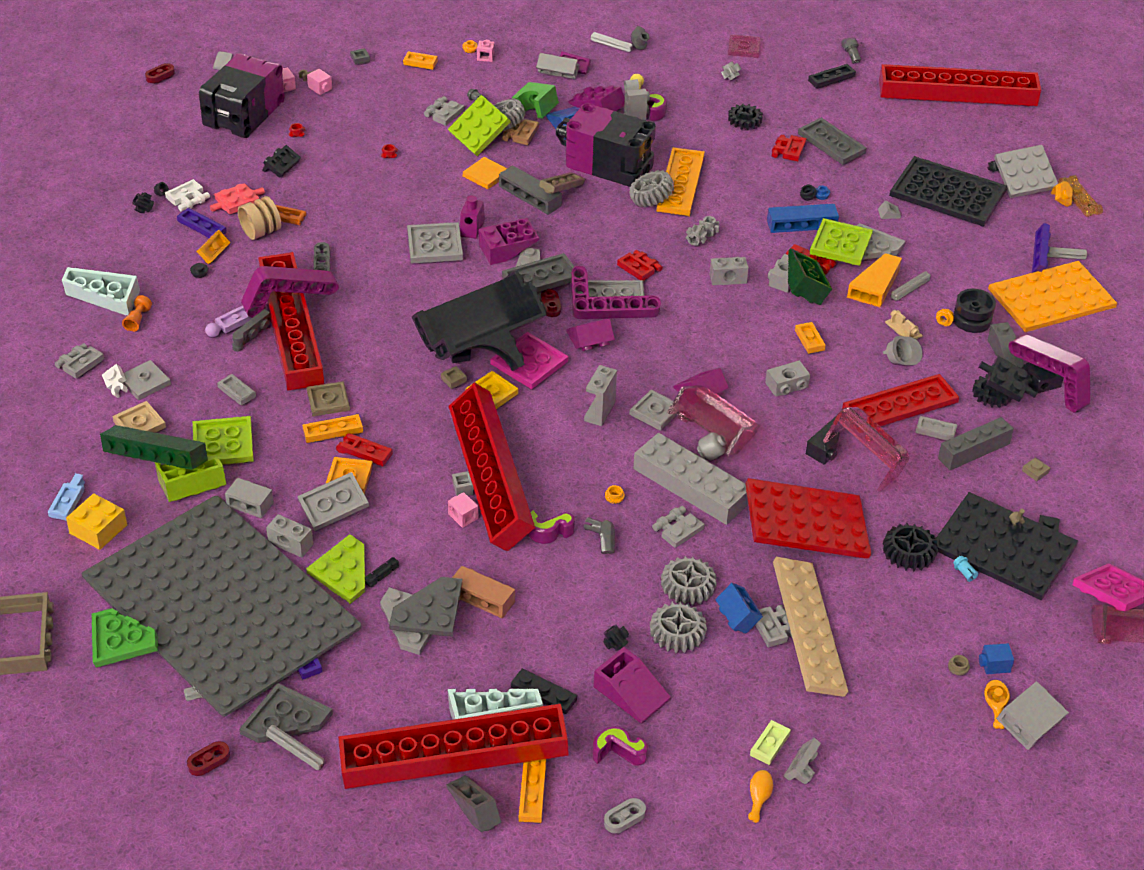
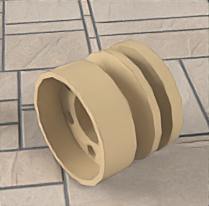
(259, 217)

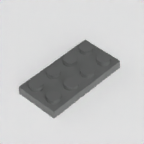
(832, 140)
(545, 272)

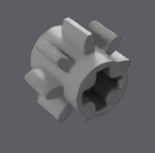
(731, 70)
(710, 225)
(696, 235)

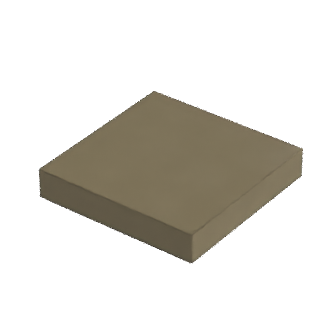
(328, 398)

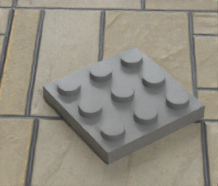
(1026, 171)
(434, 242)

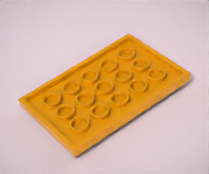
(1052, 296)

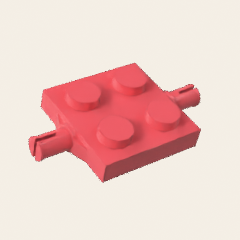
(234, 197)

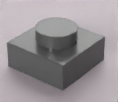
(360, 56)

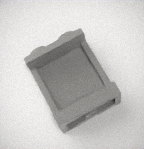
(604, 387)
(1032, 715)

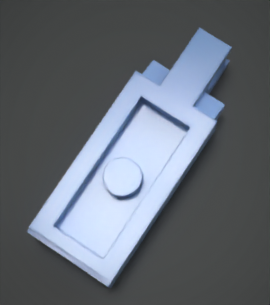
(67, 498)

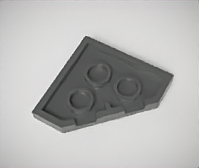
(430, 609)
(288, 712)

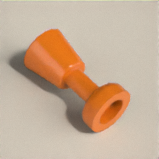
(133, 319)

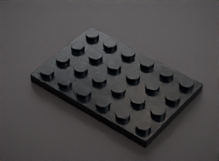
(948, 191)
(1017, 555)

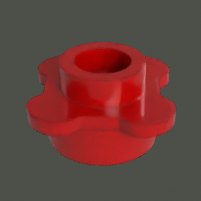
(296, 130)
(389, 151)

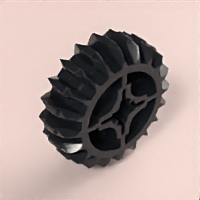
(922, 549)

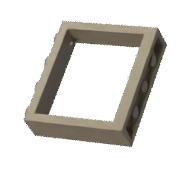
(22, 604)

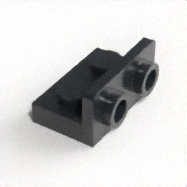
(281, 161)

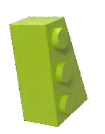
(184, 482)

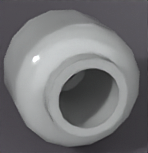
(711, 446)

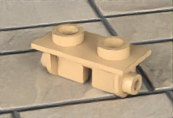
(903, 327)

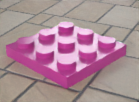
(539, 360)
(1112, 586)

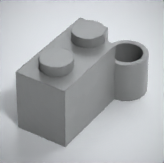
(635, 99)

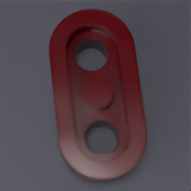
(159, 73)
(551, 302)
(208, 759)

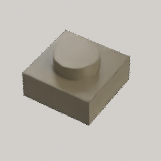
(453, 377)
(1036, 469)

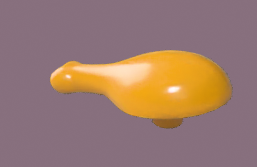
(997, 698)
(761, 790)

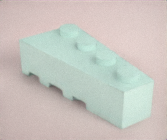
(102, 288)
(482, 703)

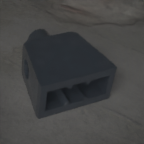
(1042, 379)

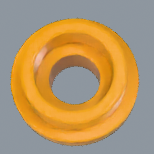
(470, 46)
(949, 317)
(614, 494)

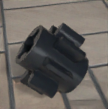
(143, 202)
(616, 637)

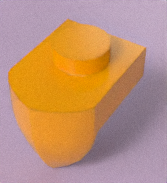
(1063, 193)

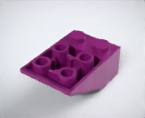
(606, 97)
(506, 240)
(630, 685)

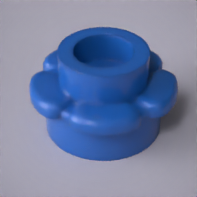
(822, 192)

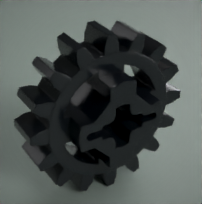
(745, 116)
(988, 394)

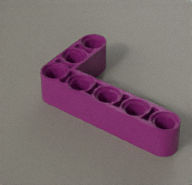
(280, 279)
(608, 302)
(1061, 362)

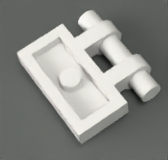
(185, 192)

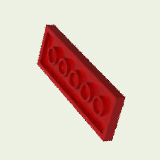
(906, 400)

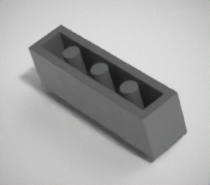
(527, 189)
(975, 443)

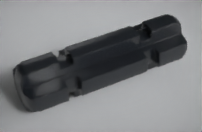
(381, 572)

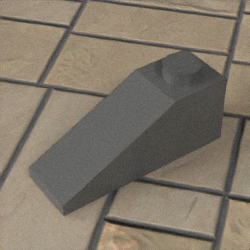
(999, 339)
(475, 803)

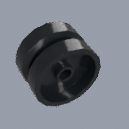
(974, 310)

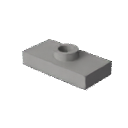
(236, 389)
(936, 428)

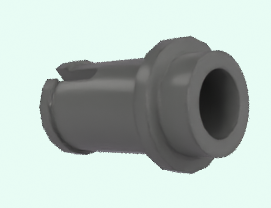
(473, 94)

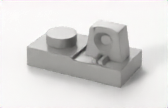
(799, 767)

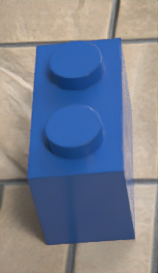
(738, 608)

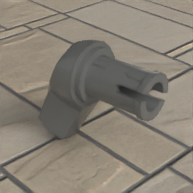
(639, 38)
(850, 45)
(606, 532)

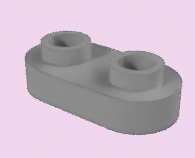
(623, 816)

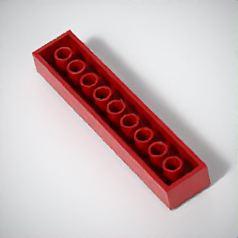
(959, 85)
(293, 331)
(491, 467)
(453, 746)

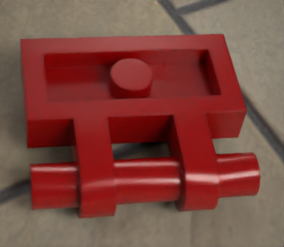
(793, 148)
(639, 264)

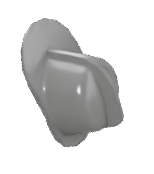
(904, 351)

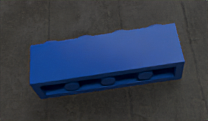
(800, 217)

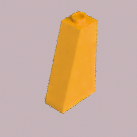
(875, 281)

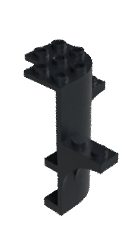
(482, 320)

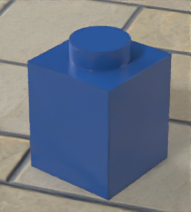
(996, 658)

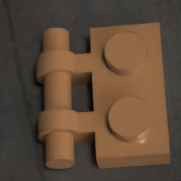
(522, 132)

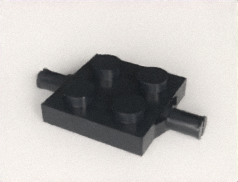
(1008, 378)

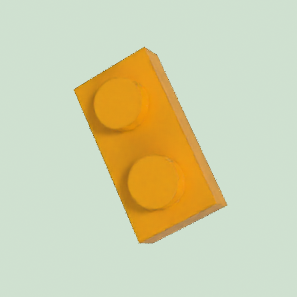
(420, 60)
(213, 247)
(810, 337)

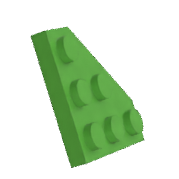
(119, 638)

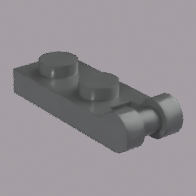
(250, 330)

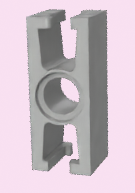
(557, 66)

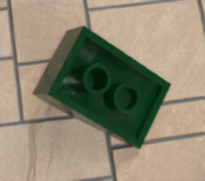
(807, 278)

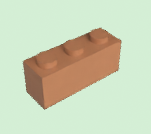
(485, 592)

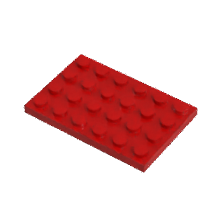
(807, 518)

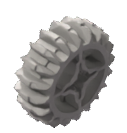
(513, 110)
(651, 188)
(700, 576)
(691, 627)

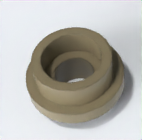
(959, 665)

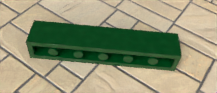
(154, 447)

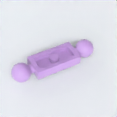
(228, 322)

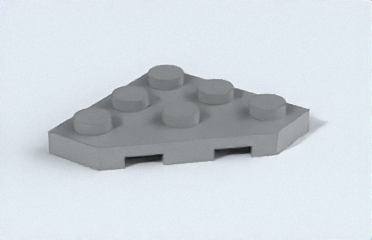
(881, 244)
(407, 641)

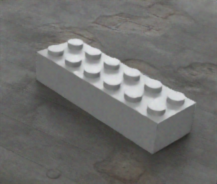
(691, 478)

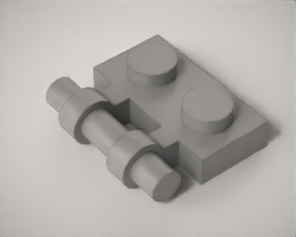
(447, 111)
(79, 360)
(680, 531)
(770, 627)

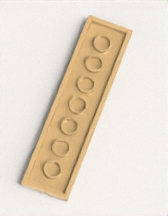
(810, 627)

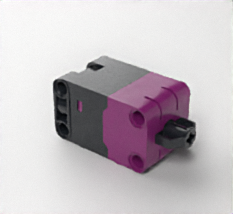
(241, 94)
(607, 144)

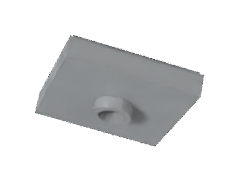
(145, 380)
(653, 410)

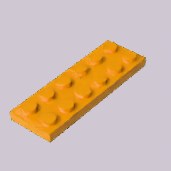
(684, 169)

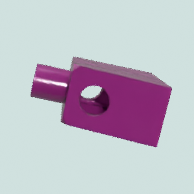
(473, 210)

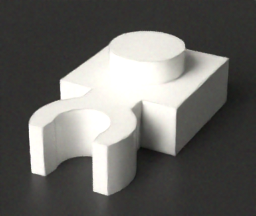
(113, 379)

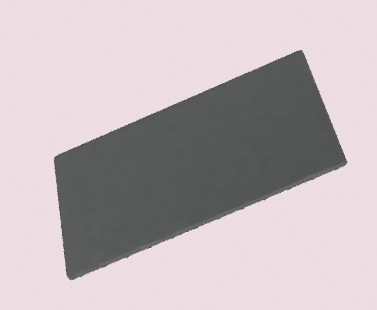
(222, 603)

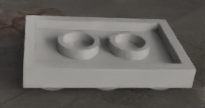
(333, 501)

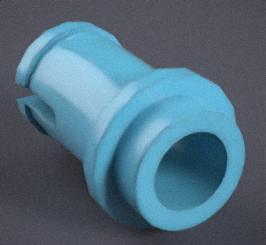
(961, 563)

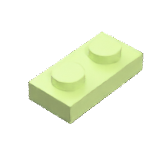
(770, 742)

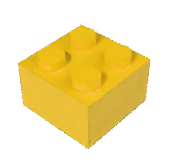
(96, 521)

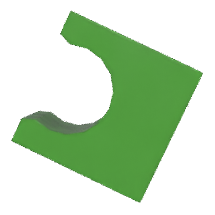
(538, 96)

